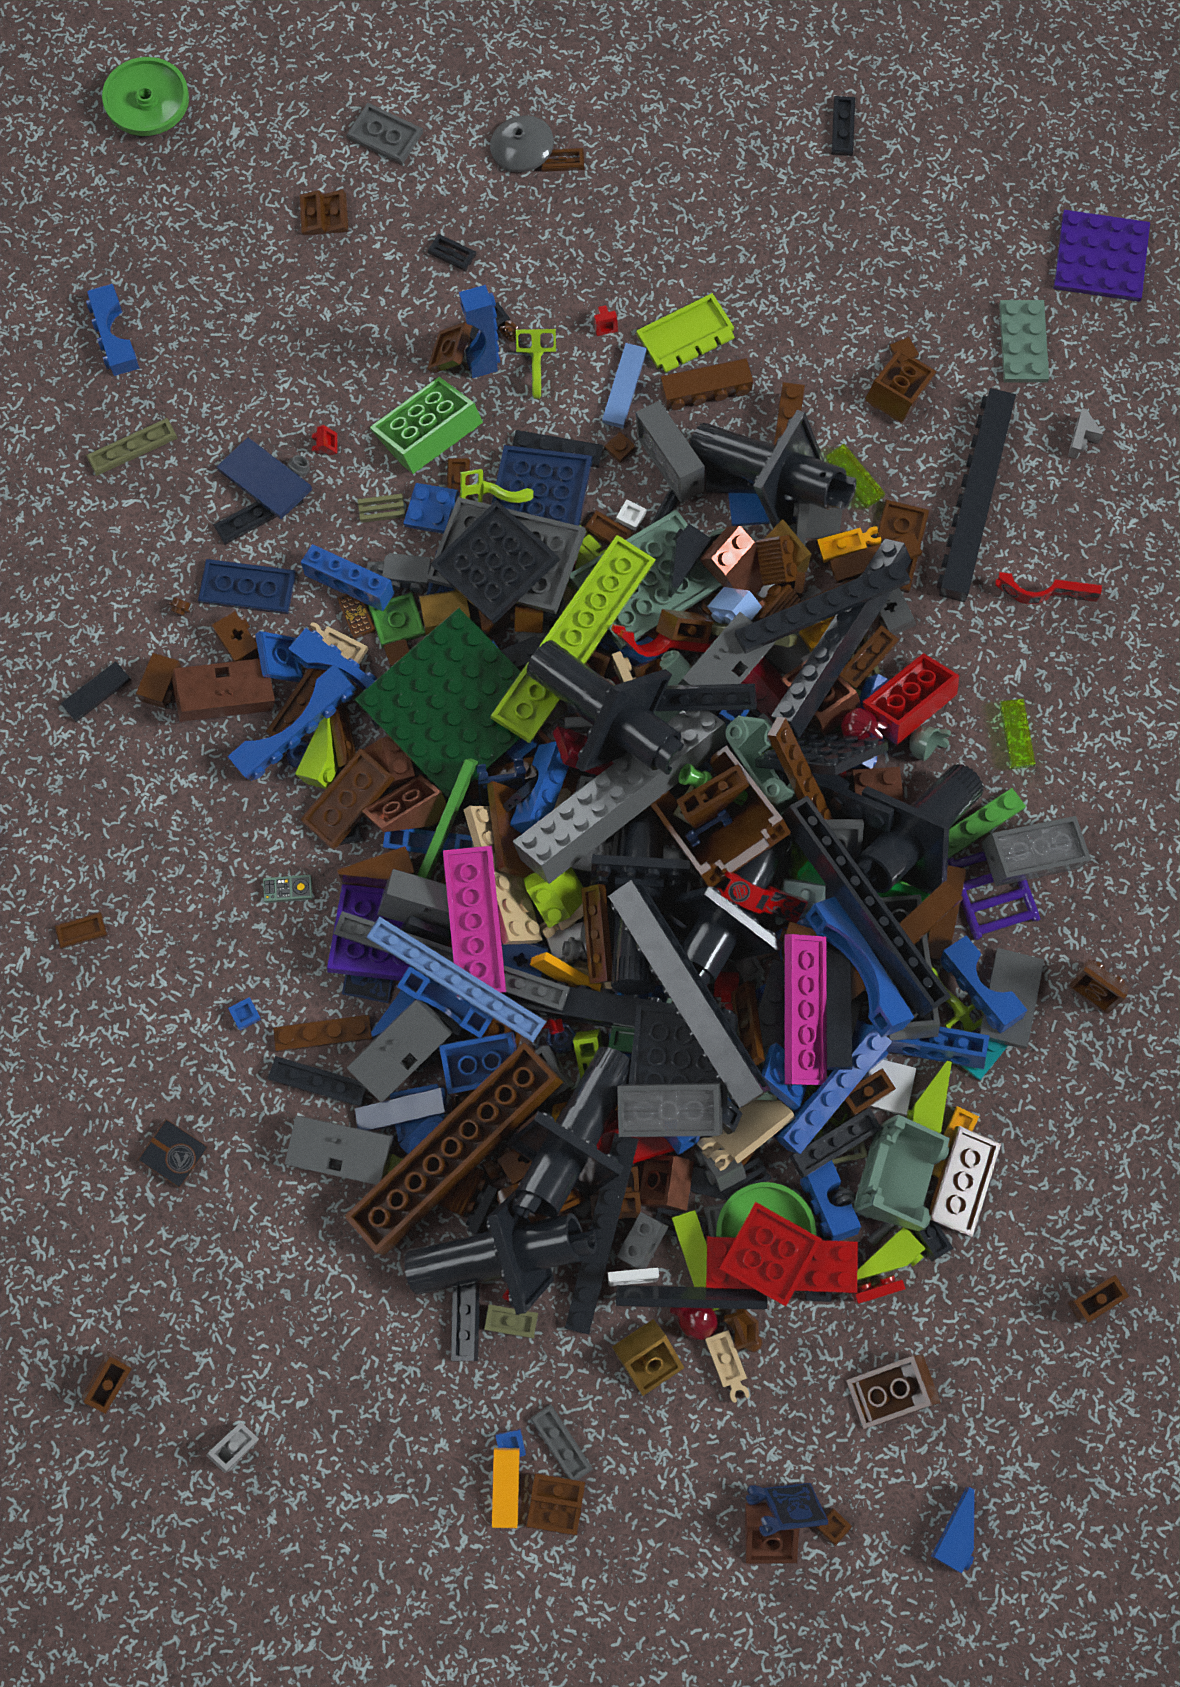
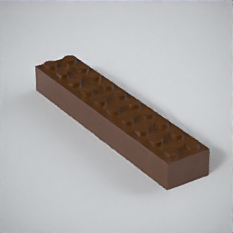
(453, 1149)

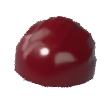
(862, 724)
(696, 1322)

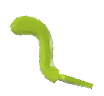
(536, 352)
(483, 487)
(961, 1011)

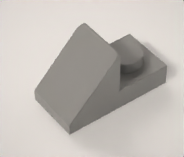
(1085, 430)
(232, 1448)

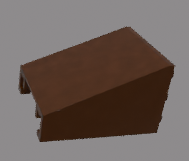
(727, 848)

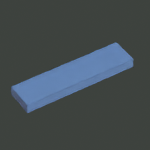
(624, 385)

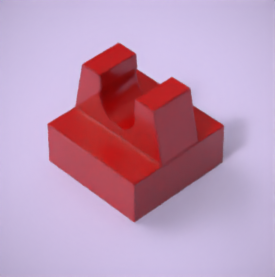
(605, 321)
(325, 441)
(725, 984)

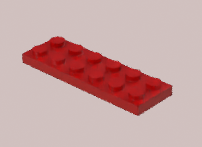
(830, 1270)

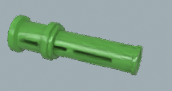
(696, 778)

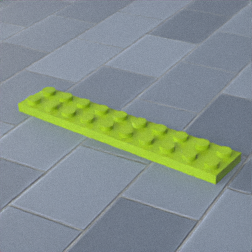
(578, 632)

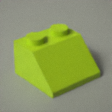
(555, 900)

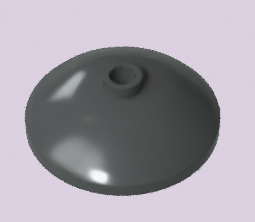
(522, 151)

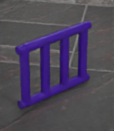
(969, 908)

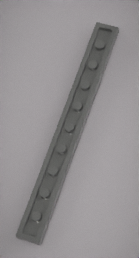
(517, 982)

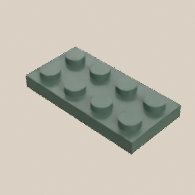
(1024, 341)

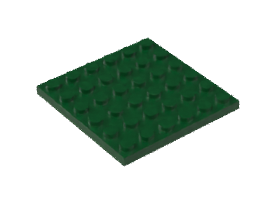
(442, 701)

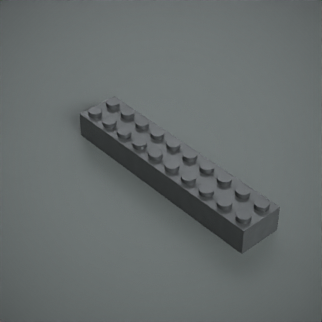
(614, 799)

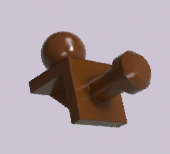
(746, 1330)

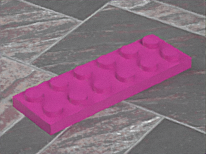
(475, 914)
(805, 1010)

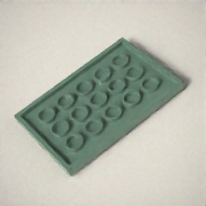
(651, 596)

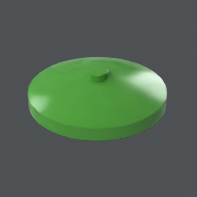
(145, 96)
(770, 1195)

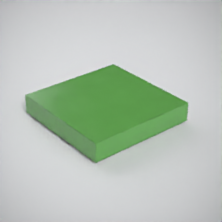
(398, 620)

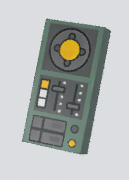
(287, 888)

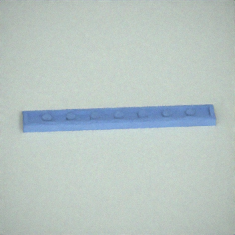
(456, 979)

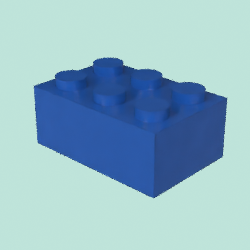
(474, 1060)

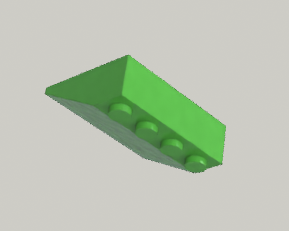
(427, 424)

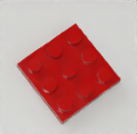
(770, 1254)

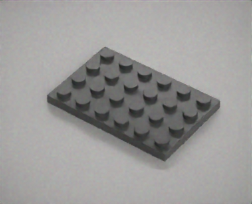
(560, 537)

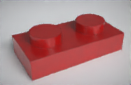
(887, 1286)

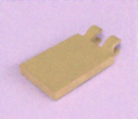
(757, 1125)

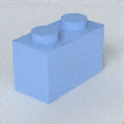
(731, 602)

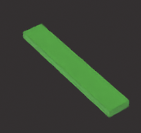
(447, 818)

